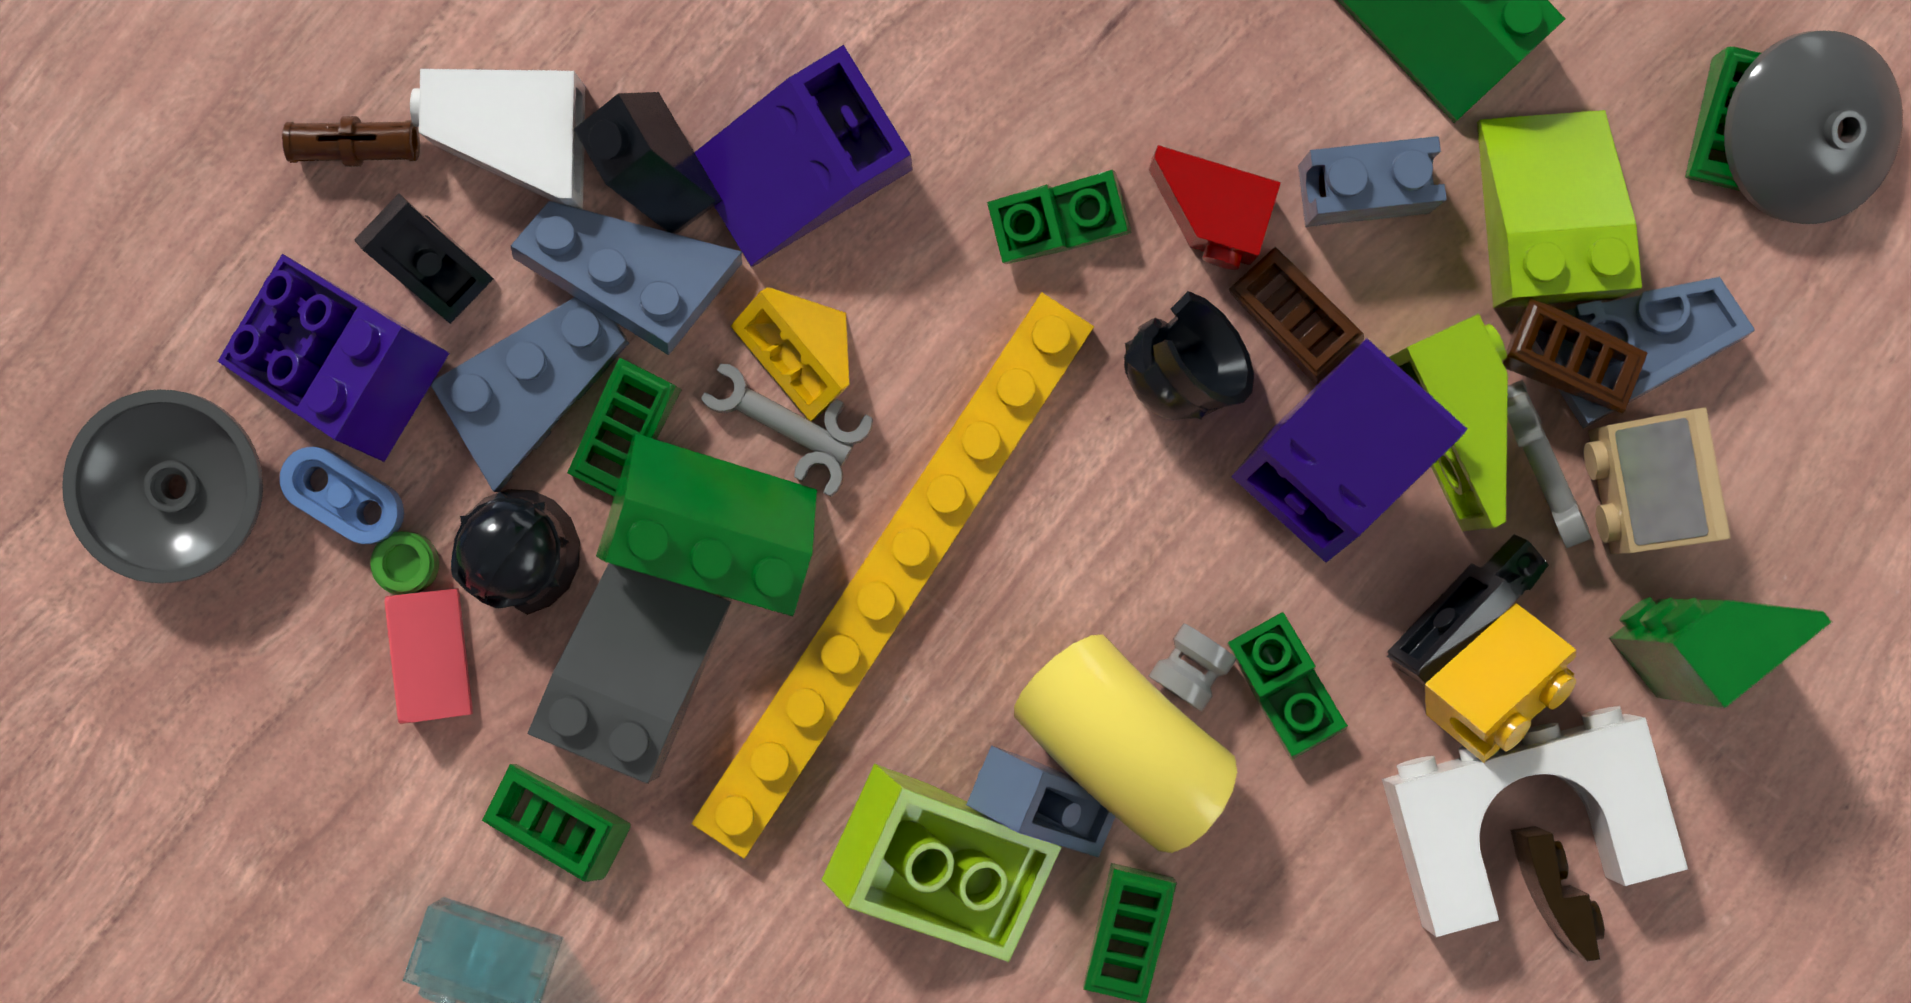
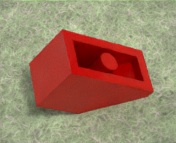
(1215, 205)

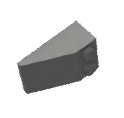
(630, 671)

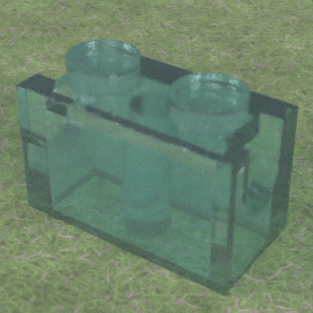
(479, 957)

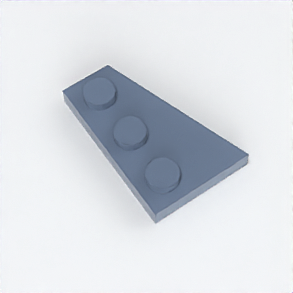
(626, 270)
(1672, 324)
(526, 383)

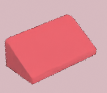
(428, 655)

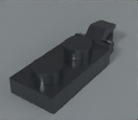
(1467, 609)

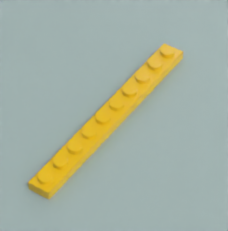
(892, 575)

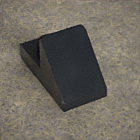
(423, 258)

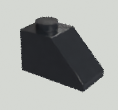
(648, 159)

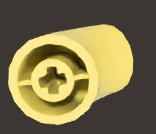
(1127, 744)

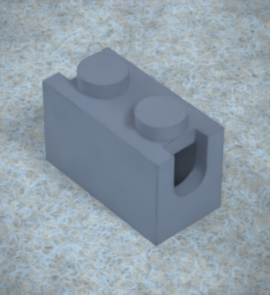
(1370, 181)

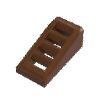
(1314, 301)
(1562, 326)

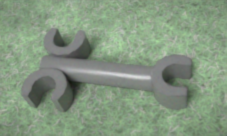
(1532, 438)
(829, 446)

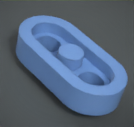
(343, 498)

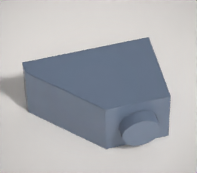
(1040, 802)

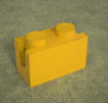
(1501, 683)

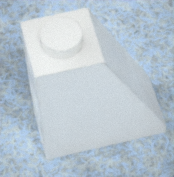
(508, 125)

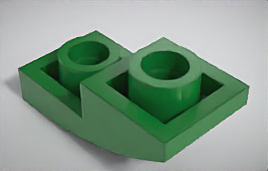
(1059, 217)
(1287, 685)

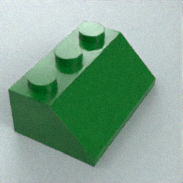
(1456, 45)
(711, 525)
(1710, 647)

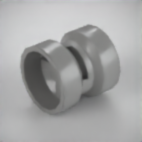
(1185, 679)

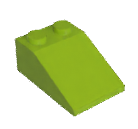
(1556, 210)
(1468, 378)
(938, 865)

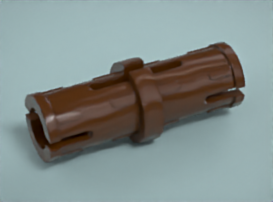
(350, 141)

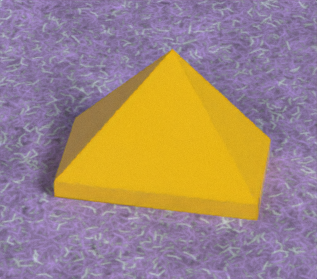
(799, 346)

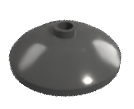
(1787, 121)
(121, 480)

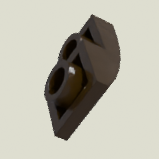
(1565, 909)

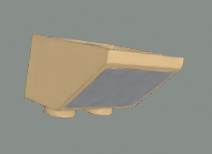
(1657, 482)

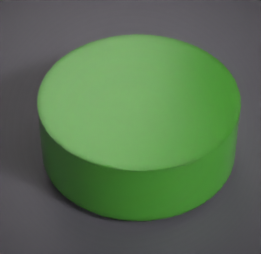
(405, 563)

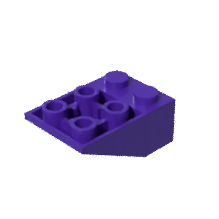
(802, 156)
(333, 359)
(1348, 451)

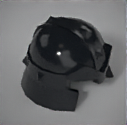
(1190, 362)
(516, 551)

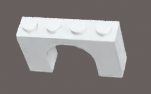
(1605, 763)

